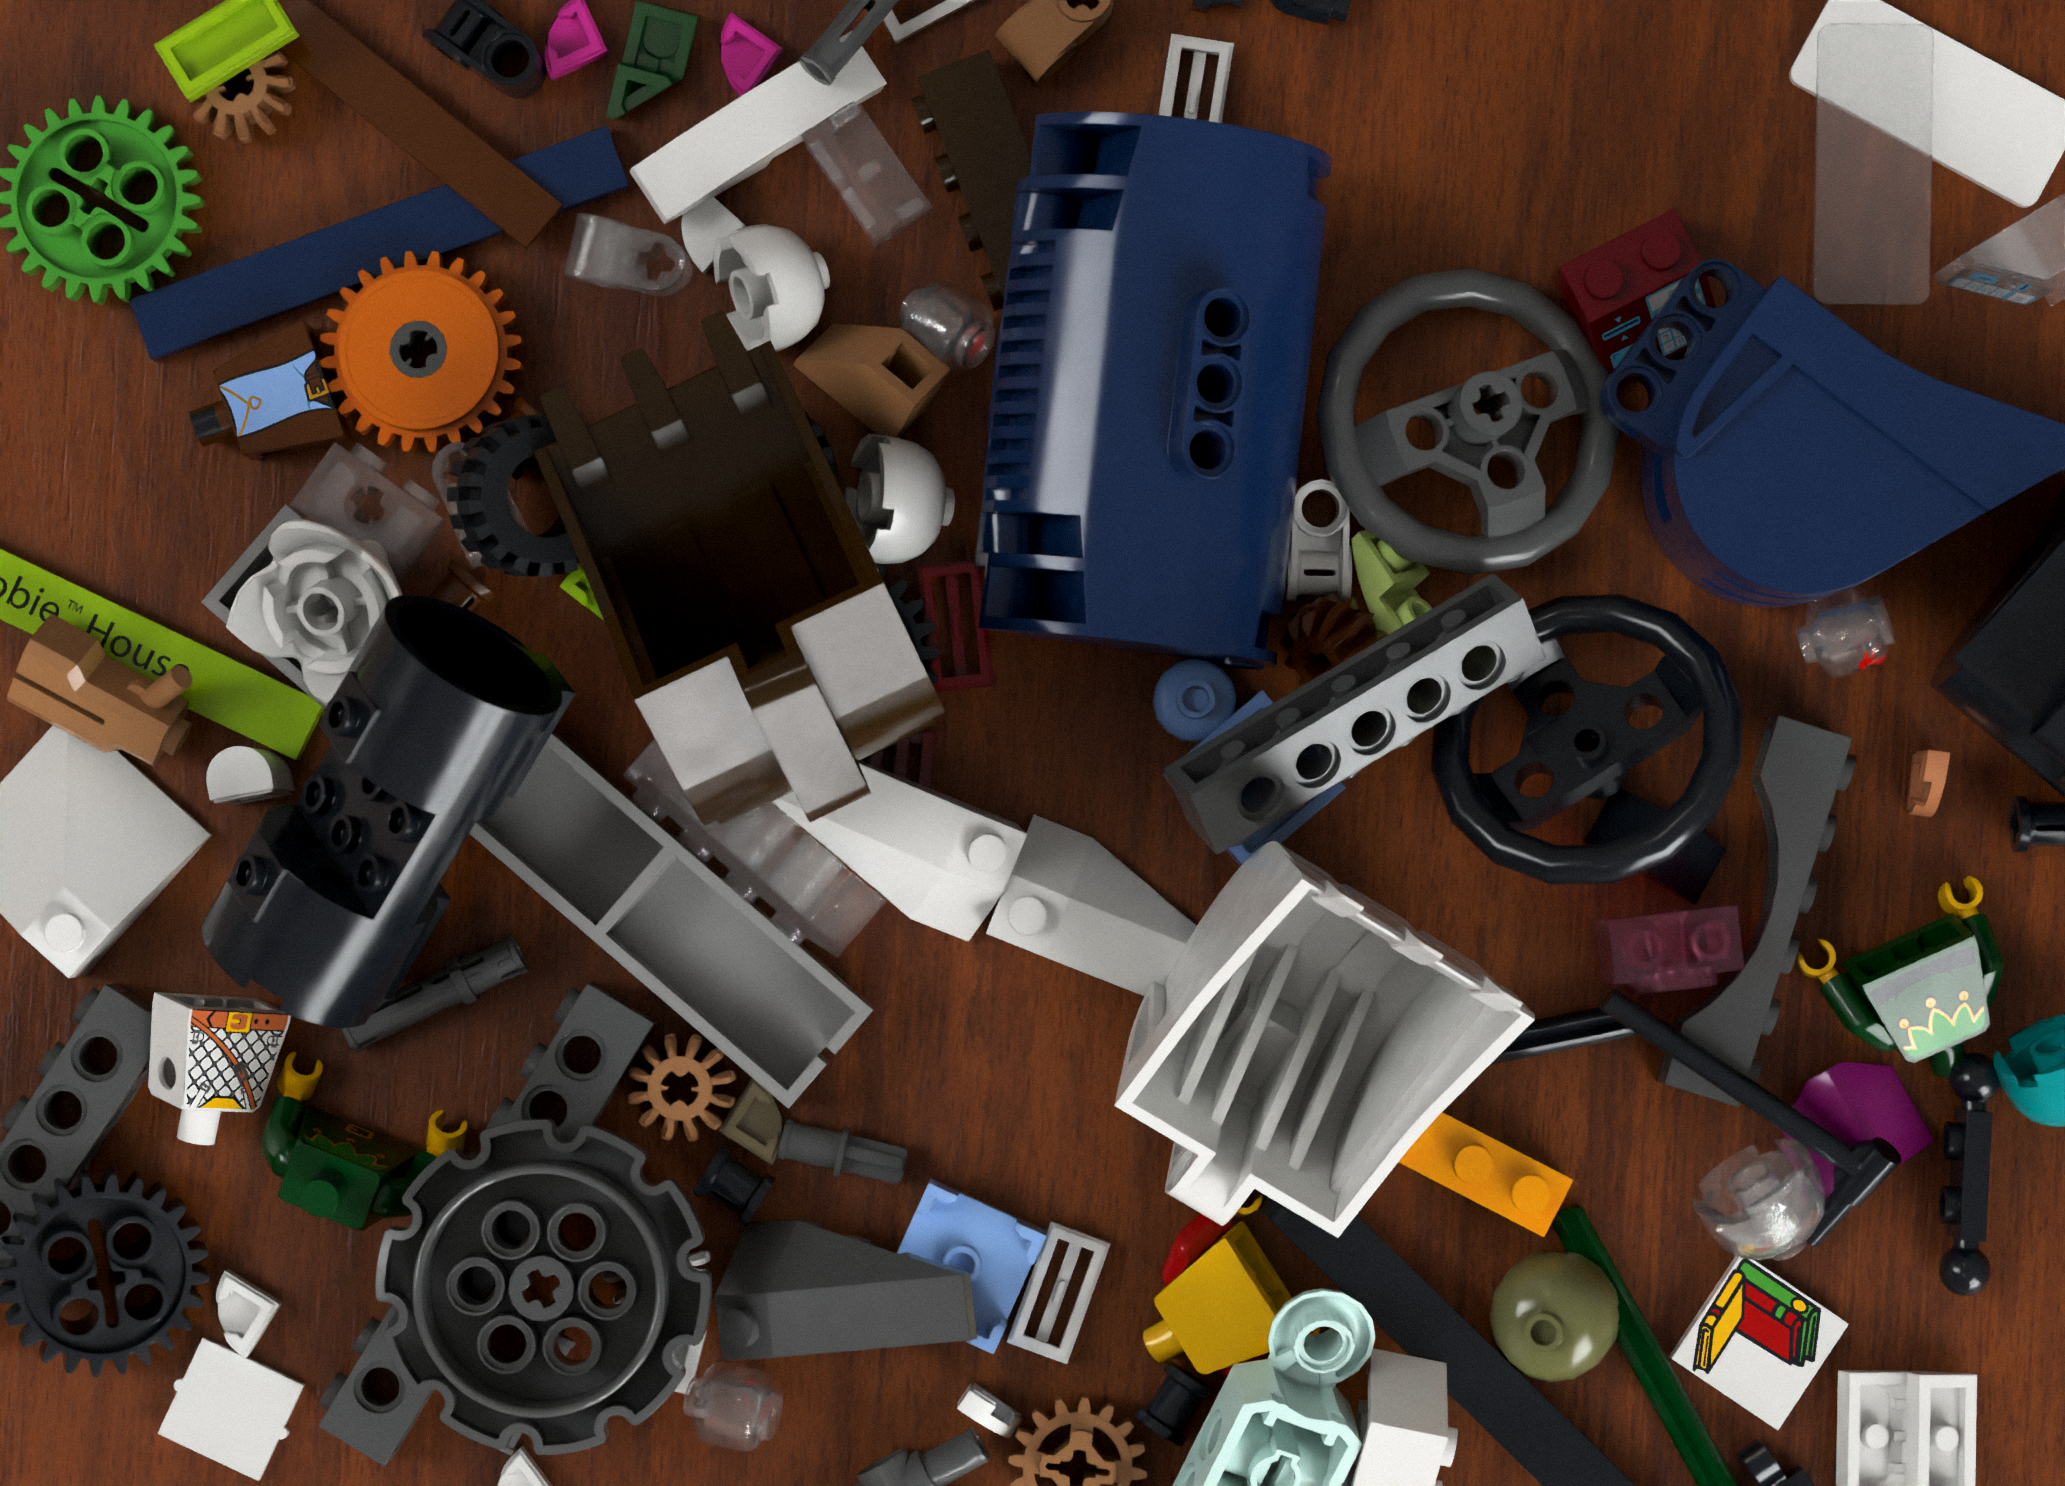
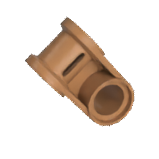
(1049, 32)

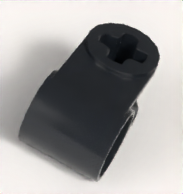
(479, 39)

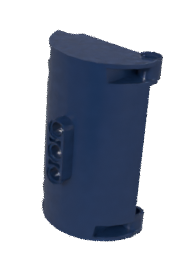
(1089, 481)

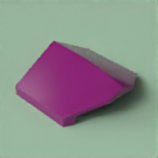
(1862, 1104)

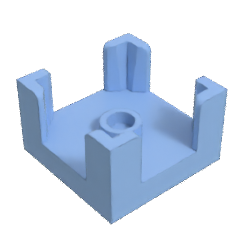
(980, 1241)

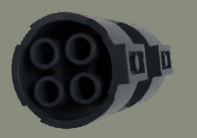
(422, 746)

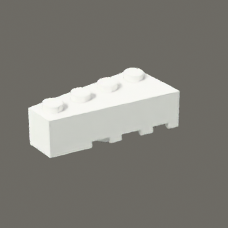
(1403, 1423)

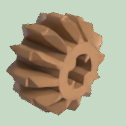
(244, 109)
(681, 1109)

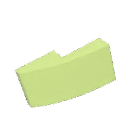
(1388, 582)

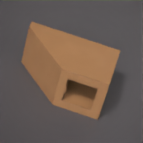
(875, 374)

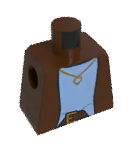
(274, 399)

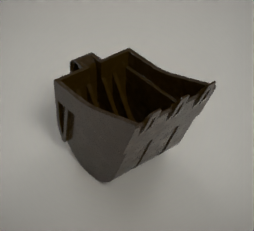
(736, 584)

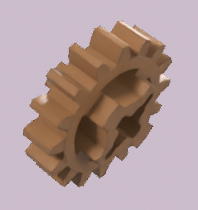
(1082, 1420)

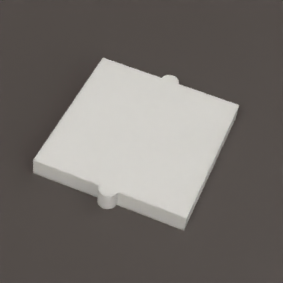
(231, 1408)

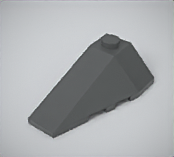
(827, 1292)

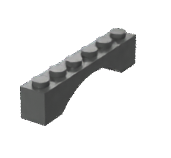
(1795, 785)

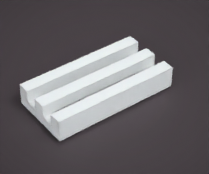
(1201, 48)
(1077, 1240)

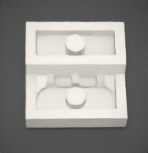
(1906, 1428)

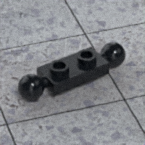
(1965, 1202)

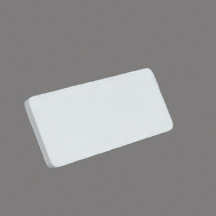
(1984, 116)

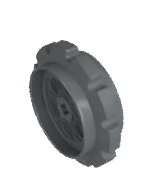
(448, 1336)

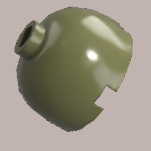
(1554, 1315)

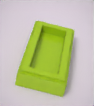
(224, 43)

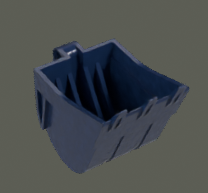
(1803, 451)

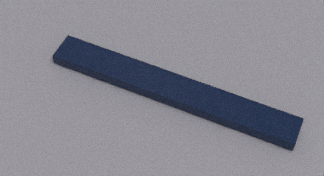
(329, 259)

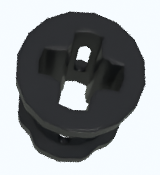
(2036, 823)
(733, 1185)
(1175, 1403)

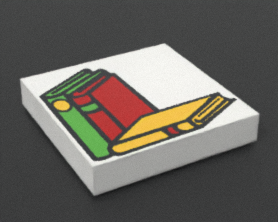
(1758, 1340)

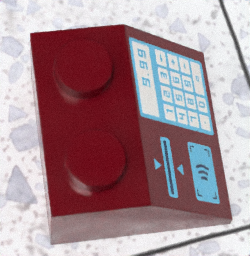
(1625, 284)

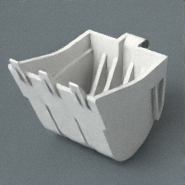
(1305, 1043)

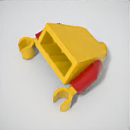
(1216, 1297)

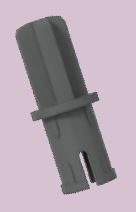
(843, 1152)

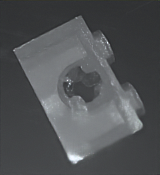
(334, 499)

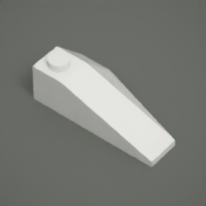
(920, 849)
(1088, 910)

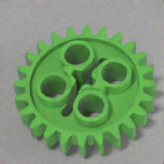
(71, 247)

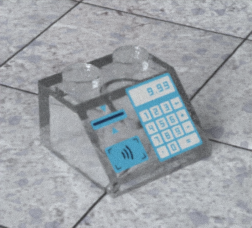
(2017, 262)

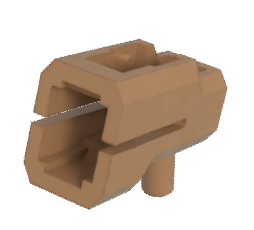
(97, 699)

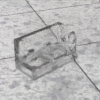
(865, 173)

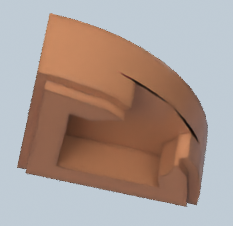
(1926, 782)

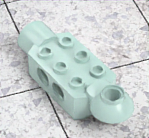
(1283, 1414)

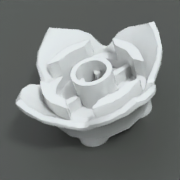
(287, 606)

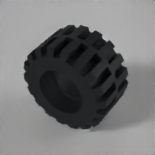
(484, 504)

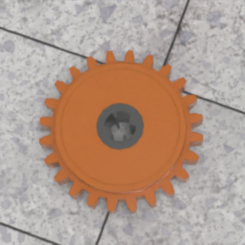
(385, 325)

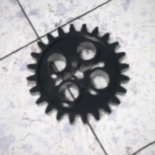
(45, 1284)

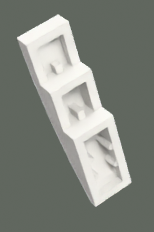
(748, 134)

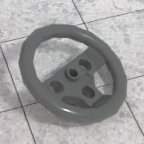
(1376, 452)

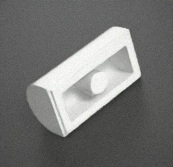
(247, 776)

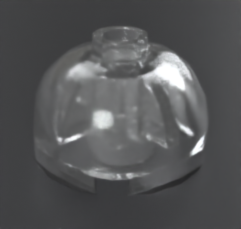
(1763, 1202)

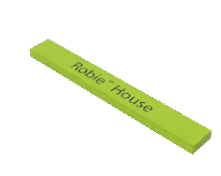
(220, 685)

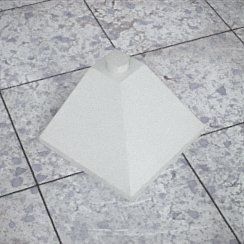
(85, 848)

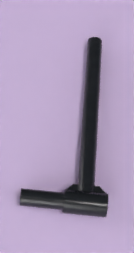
(1856, 1168)

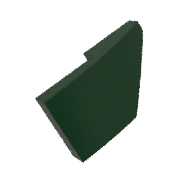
(654, 55)

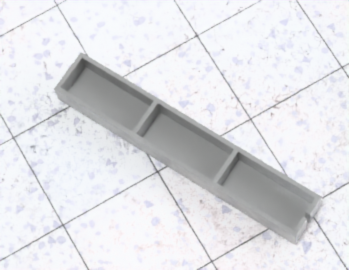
(648, 902)

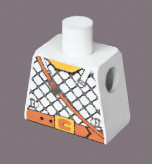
(212, 1057)

